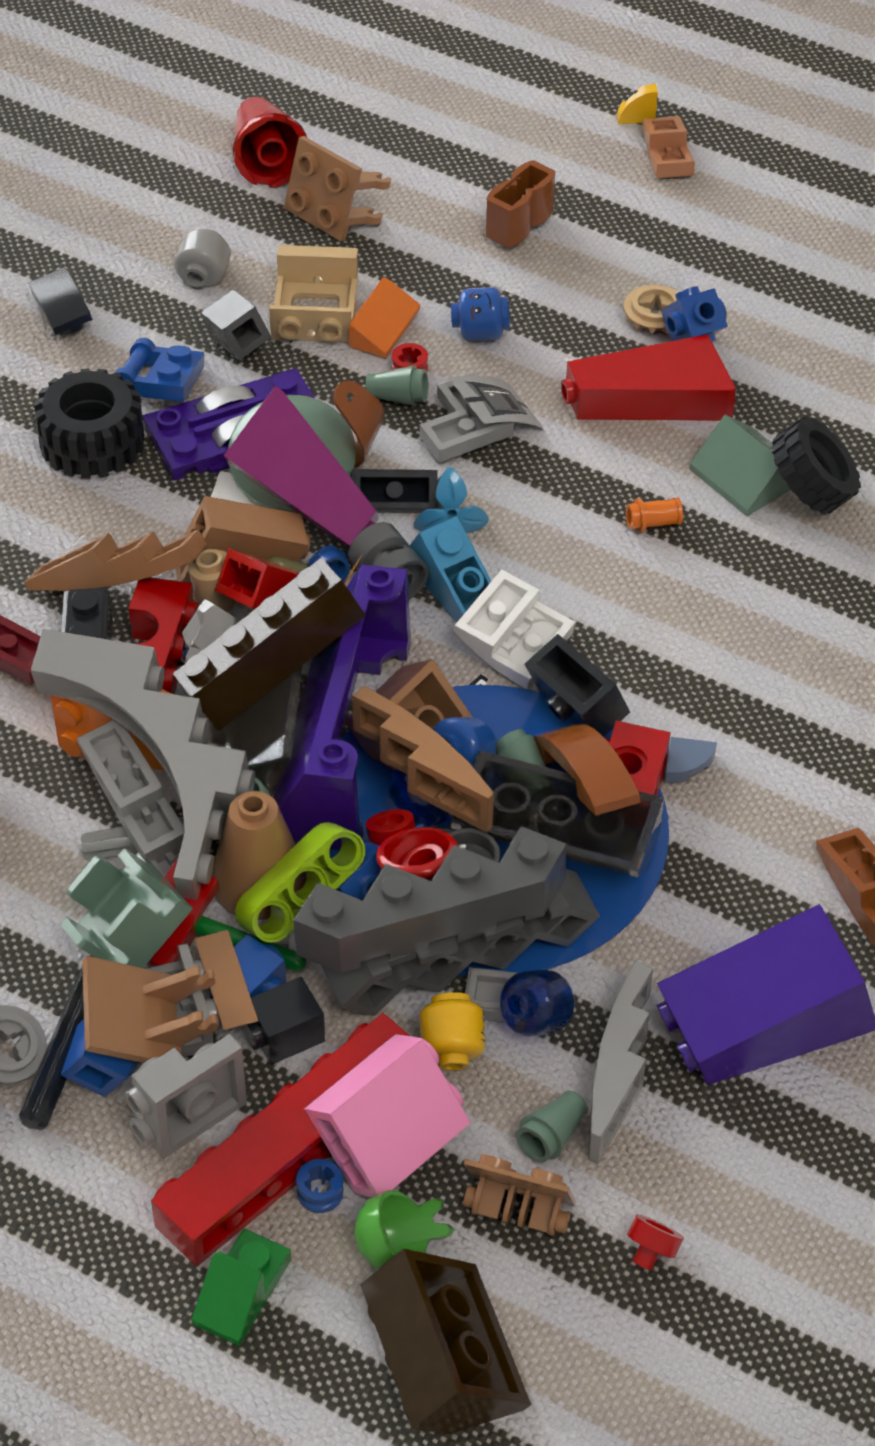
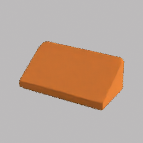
(382, 319)

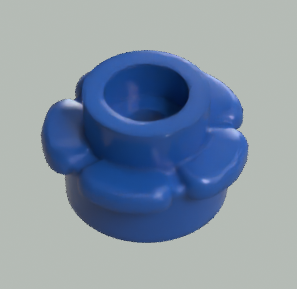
(334, 558)

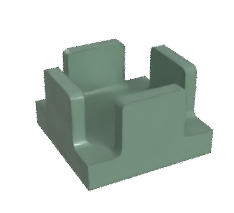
(128, 910)

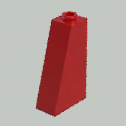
(652, 383)

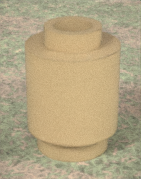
(204, 575)

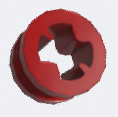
(409, 353)

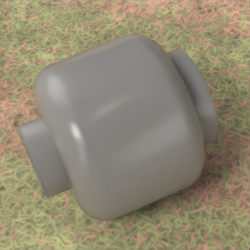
(202, 256)

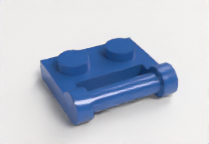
(171, 374)

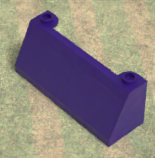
(322, 769)

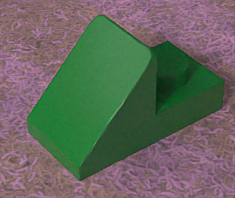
(239, 1286)

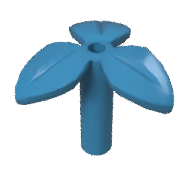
(451, 494)

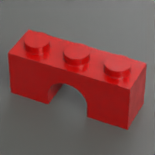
(159, 615)

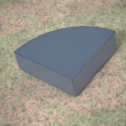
(688, 758)

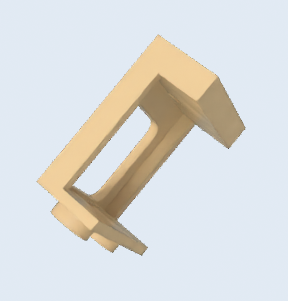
(314, 274)

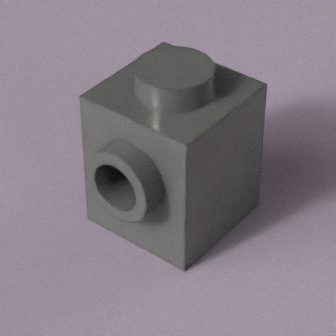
(236, 324)

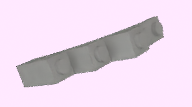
(127, 686)

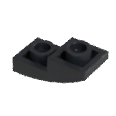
(60, 302)

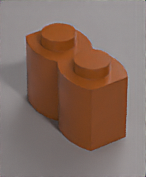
(520, 203)

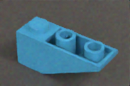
(453, 565)

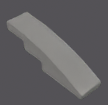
(134, 793)
(619, 1066)

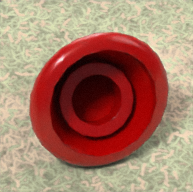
(416, 851)

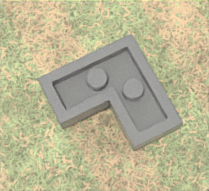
(461, 428)

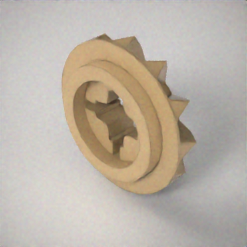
(640, 303)

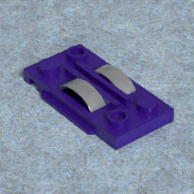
(199, 430)

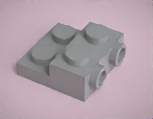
(185, 1098)

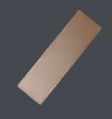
(230, 988)

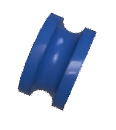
(323, 1170)

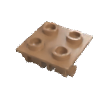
(497, 1177)

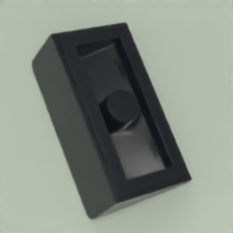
(398, 489)

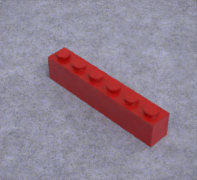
(261, 1157)

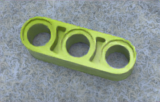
(277, 884)

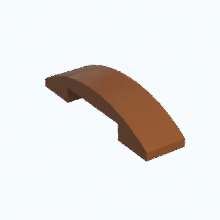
(592, 762)

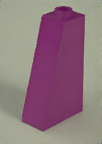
(297, 468)

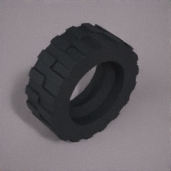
(816, 465)

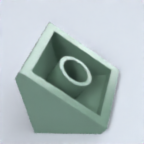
(739, 466)

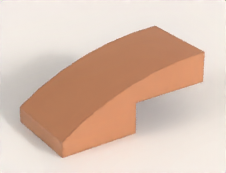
(668, 147)

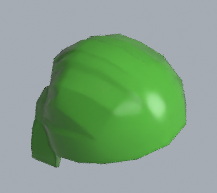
(396, 1222)

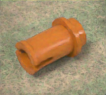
(653, 513)

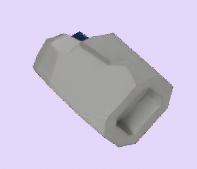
(204, 628)

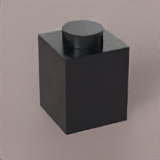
(286, 1021)

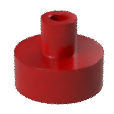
(387, 823)
(653, 1240)

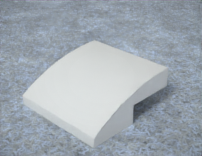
(510, 626)

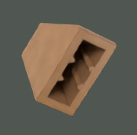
(248, 529)

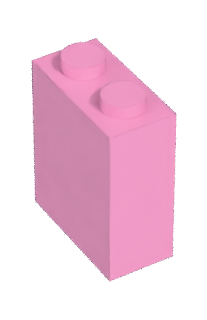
(388, 1115)

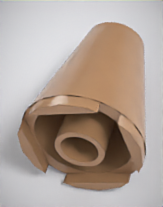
(250, 846)

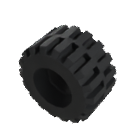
(89, 423)

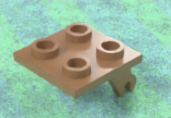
(324, 189)
(134, 1009)

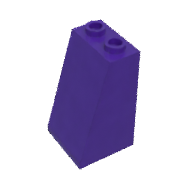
(767, 999)

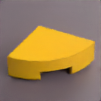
(639, 106)

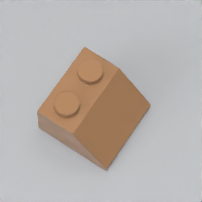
(423, 693)

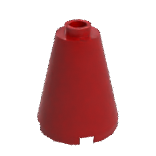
(265, 142)

